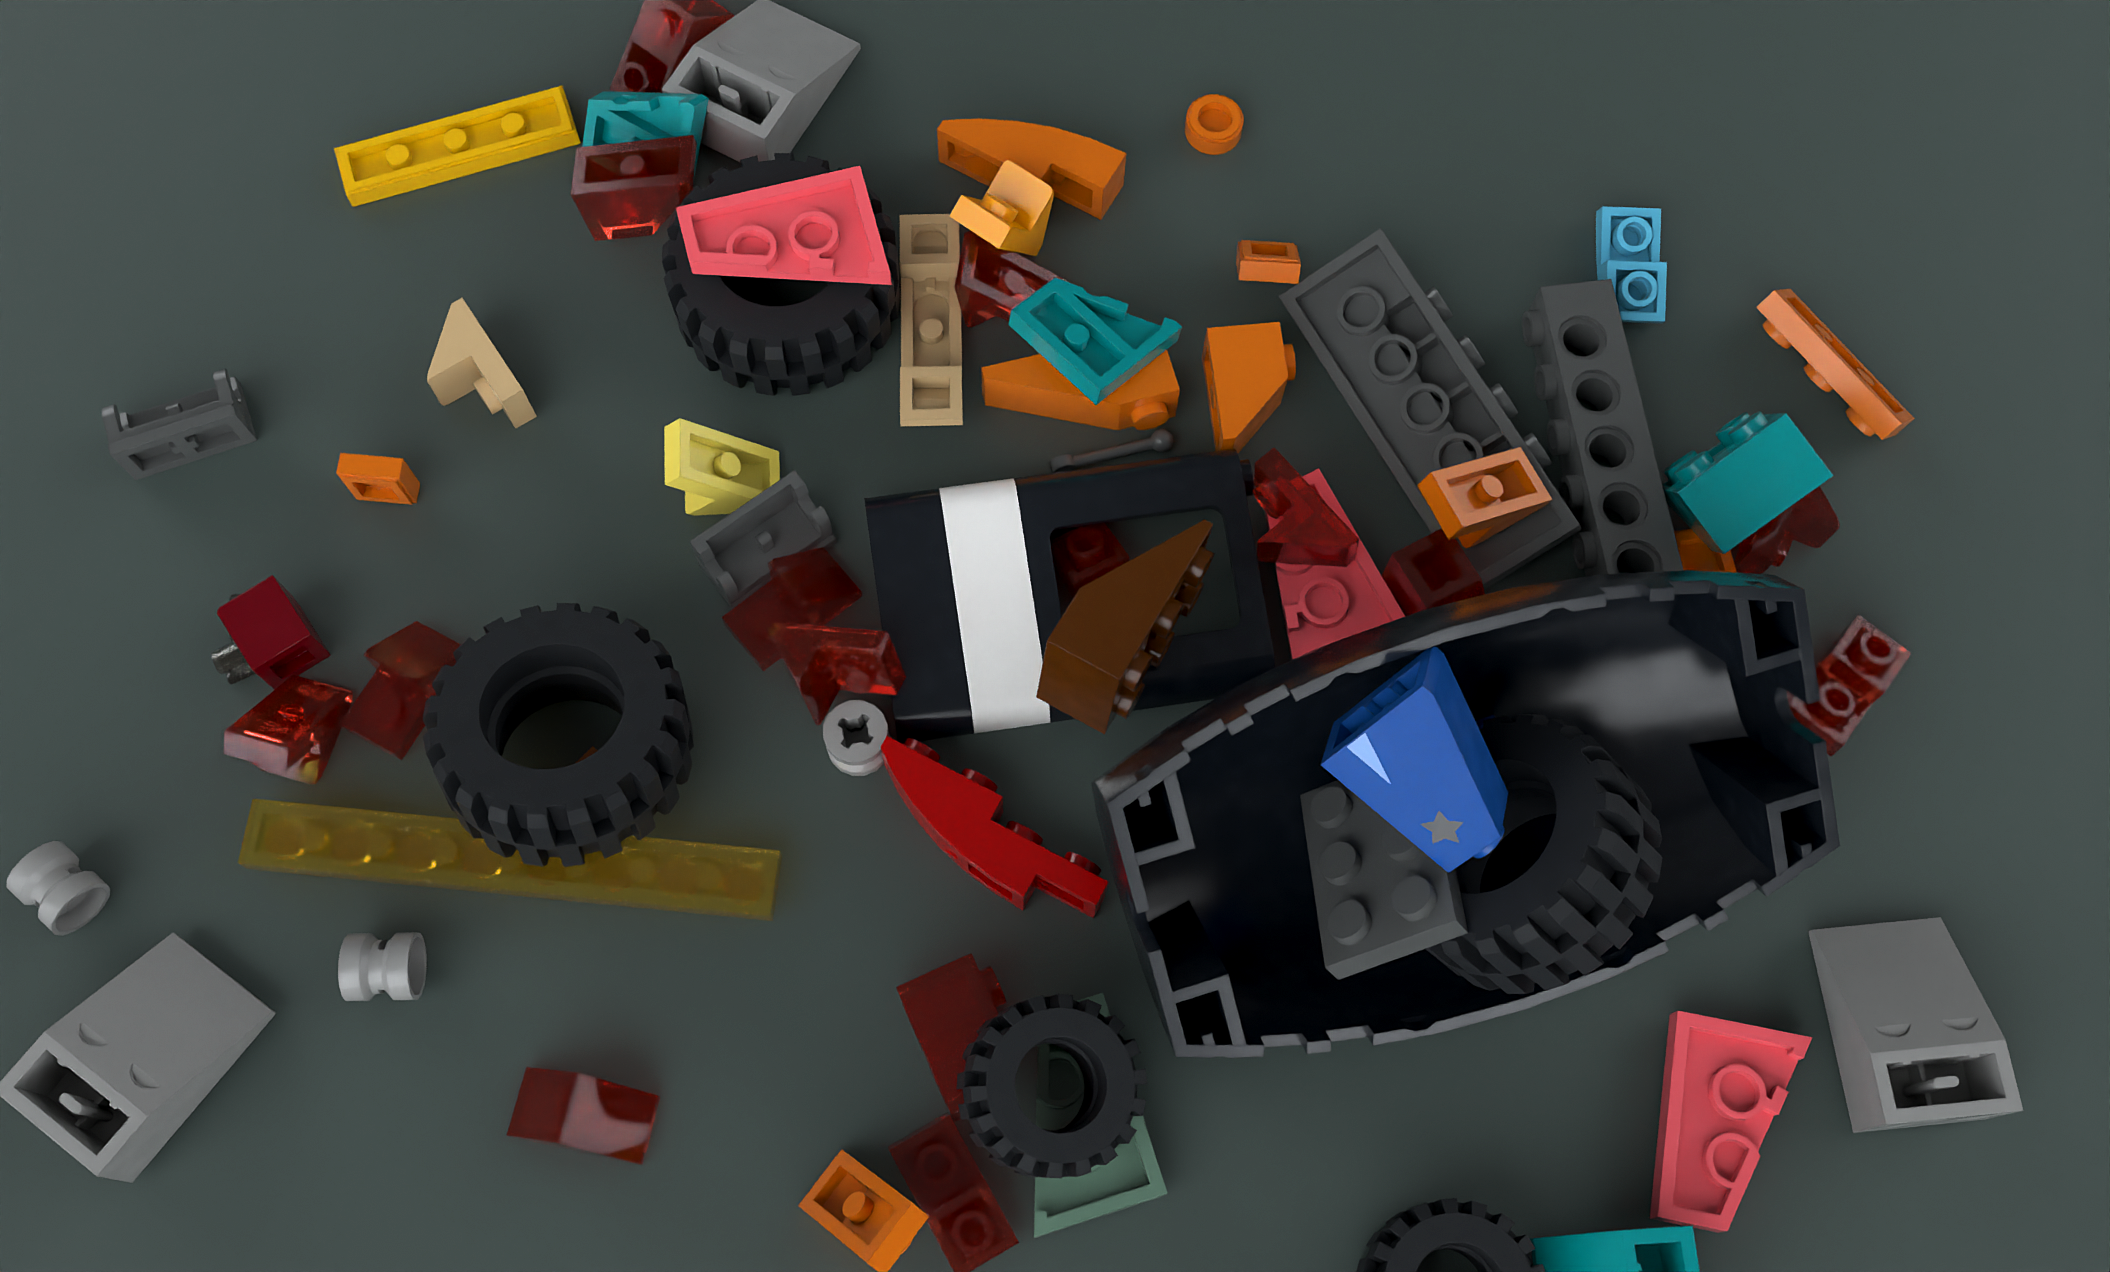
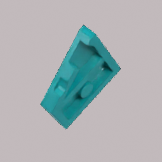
(644, 116)
(1090, 336)

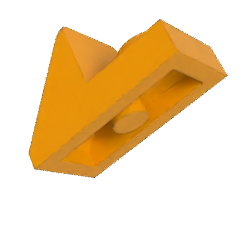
(1011, 212)

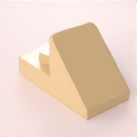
(470, 361)

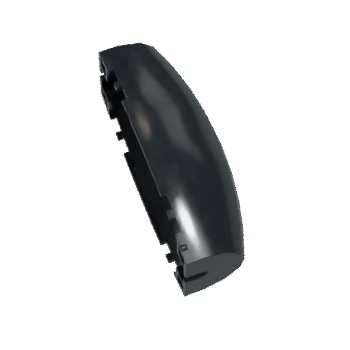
(1659, 667)

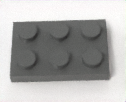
(1373, 885)

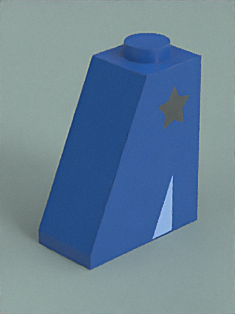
(1422, 762)

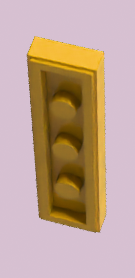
(456, 146)

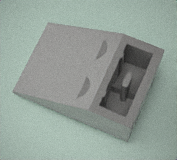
(762, 79)
(1910, 1027)
(135, 1058)

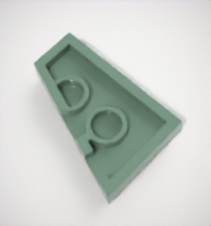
(1121, 1183)

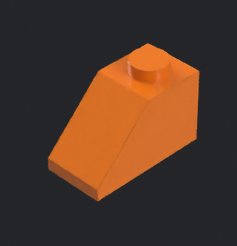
(1244, 379)

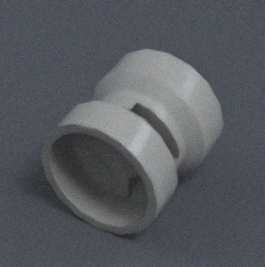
(58, 887)
(378, 966)

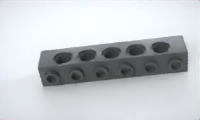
(1589, 320)

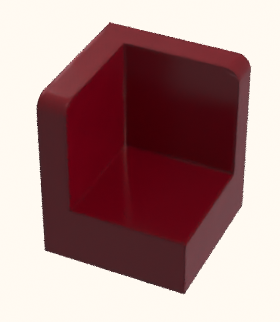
(272, 632)

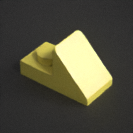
(716, 468)

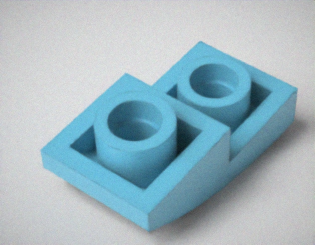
(1631, 258)

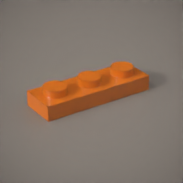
(1833, 365)

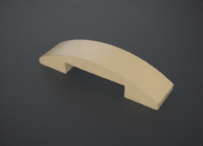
(930, 322)

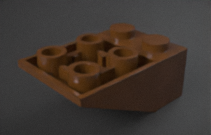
(1121, 628)

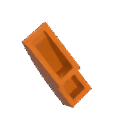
(1074, 165)

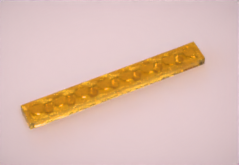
(444, 855)

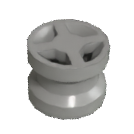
(862, 748)

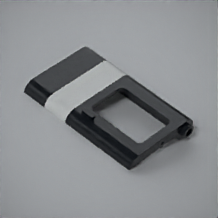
(976, 592)

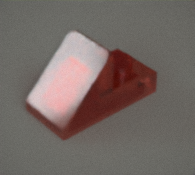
(994, 280)
(1806, 521)
(1310, 528)
(803, 590)
(836, 659)
(395, 697)
(291, 729)

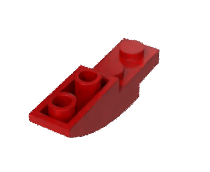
(963, 821)

